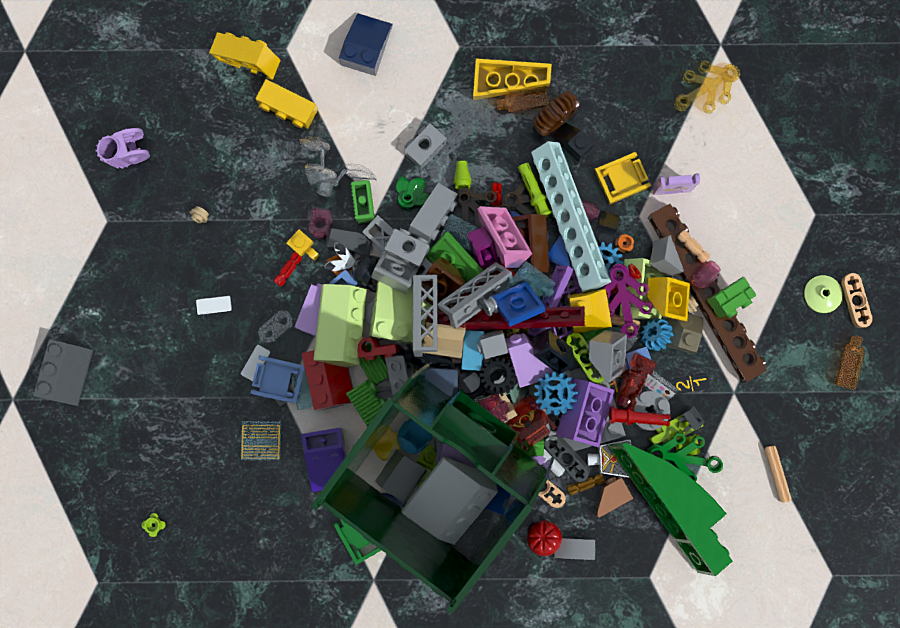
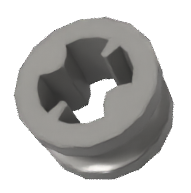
(489, 306)

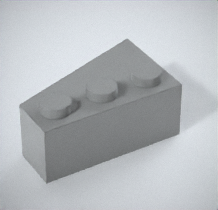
(433, 214)

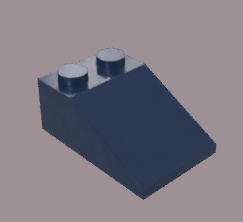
(365, 44)

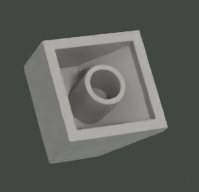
(608, 354)

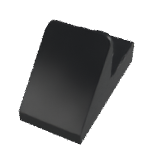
(606, 228)

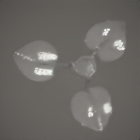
(326, 177)

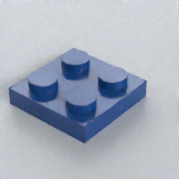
(518, 304)

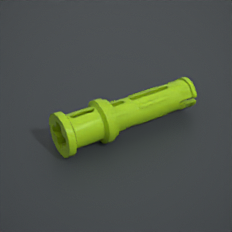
(538, 199)

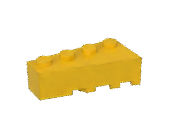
(502, 77)

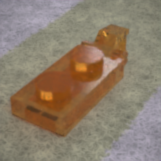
(524, 100)
(850, 364)

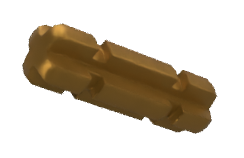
(585, 485)

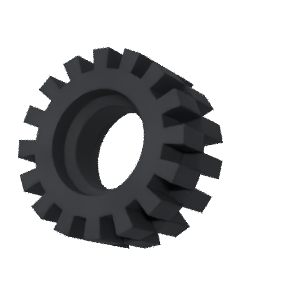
(493, 366)

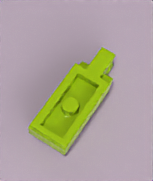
(666, 433)

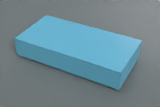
(471, 357)

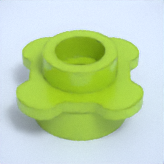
(147, 525)

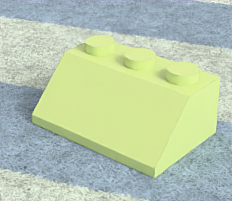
(647, 271)

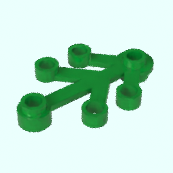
(680, 457)

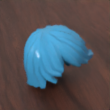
(413, 437)

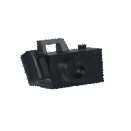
(407, 349)

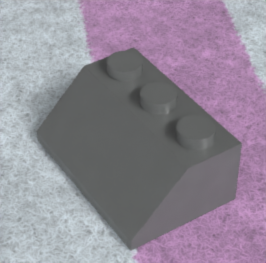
(63, 372)

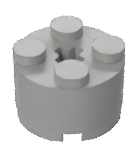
(658, 405)

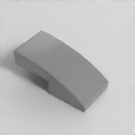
(576, 549)

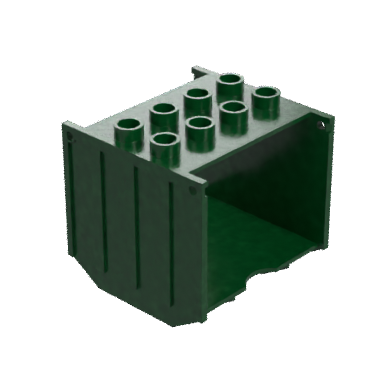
(477, 436)

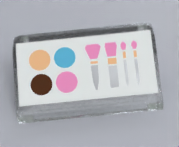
(658, 384)

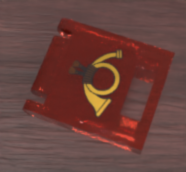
(530, 422)

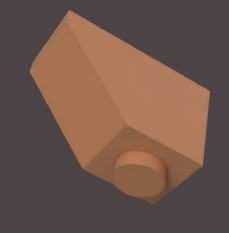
(612, 496)

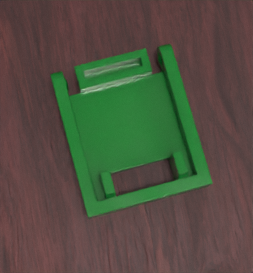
(354, 542)

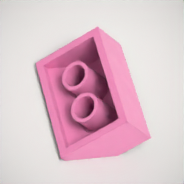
(505, 236)

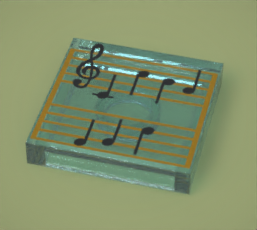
(261, 440)

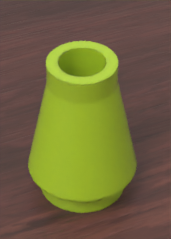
(462, 176)

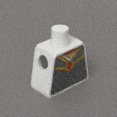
(607, 461)

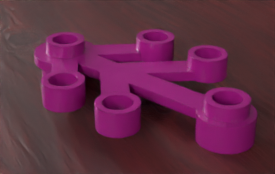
(625, 297)

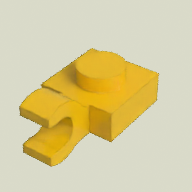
(302, 244)

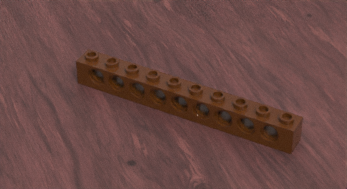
(725, 337)

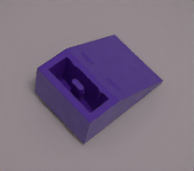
(323, 455)

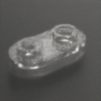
(275, 326)

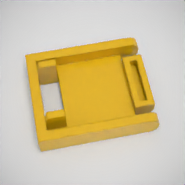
(624, 176)

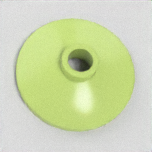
(814, 294)

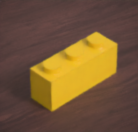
(286, 104)

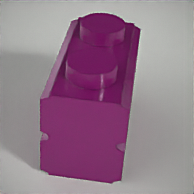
(482, 248)

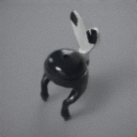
(361, 268)

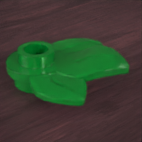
(412, 190)

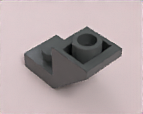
(352, 241)

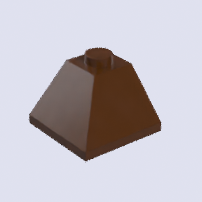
(447, 280)

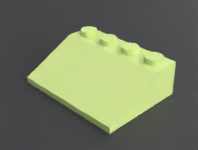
(394, 314)

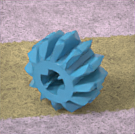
(656, 334)

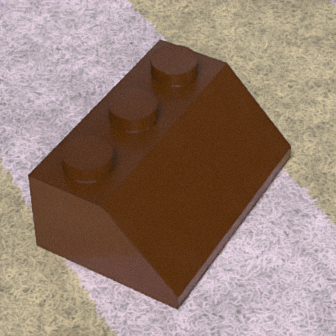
(534, 232)

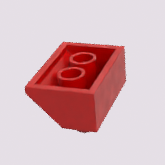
(326, 383)

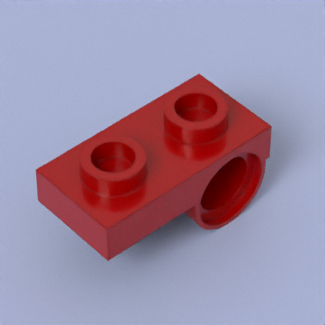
(386, 350)

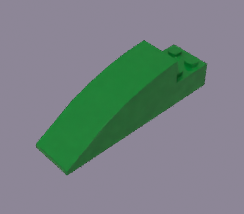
(680, 505)

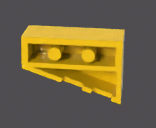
(245, 53)

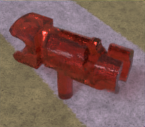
(634, 380)

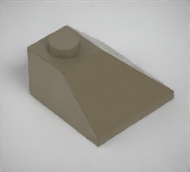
(686, 333)

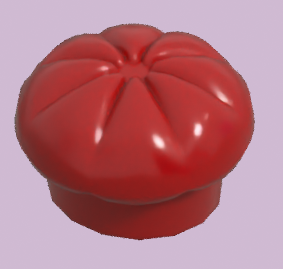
(544, 538)

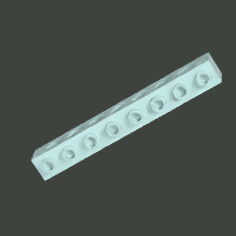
(576, 229)

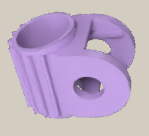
(120, 141)

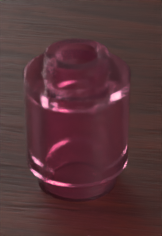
(590, 210)
(705, 274)

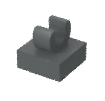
(693, 417)

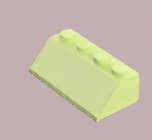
(340, 324)

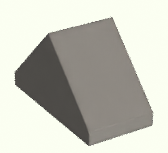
(665, 257)

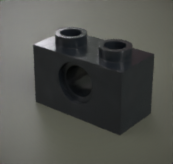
(553, 351)

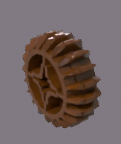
(556, 113)

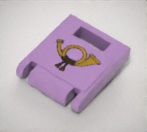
(676, 184)

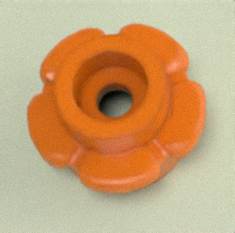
(629, 243)

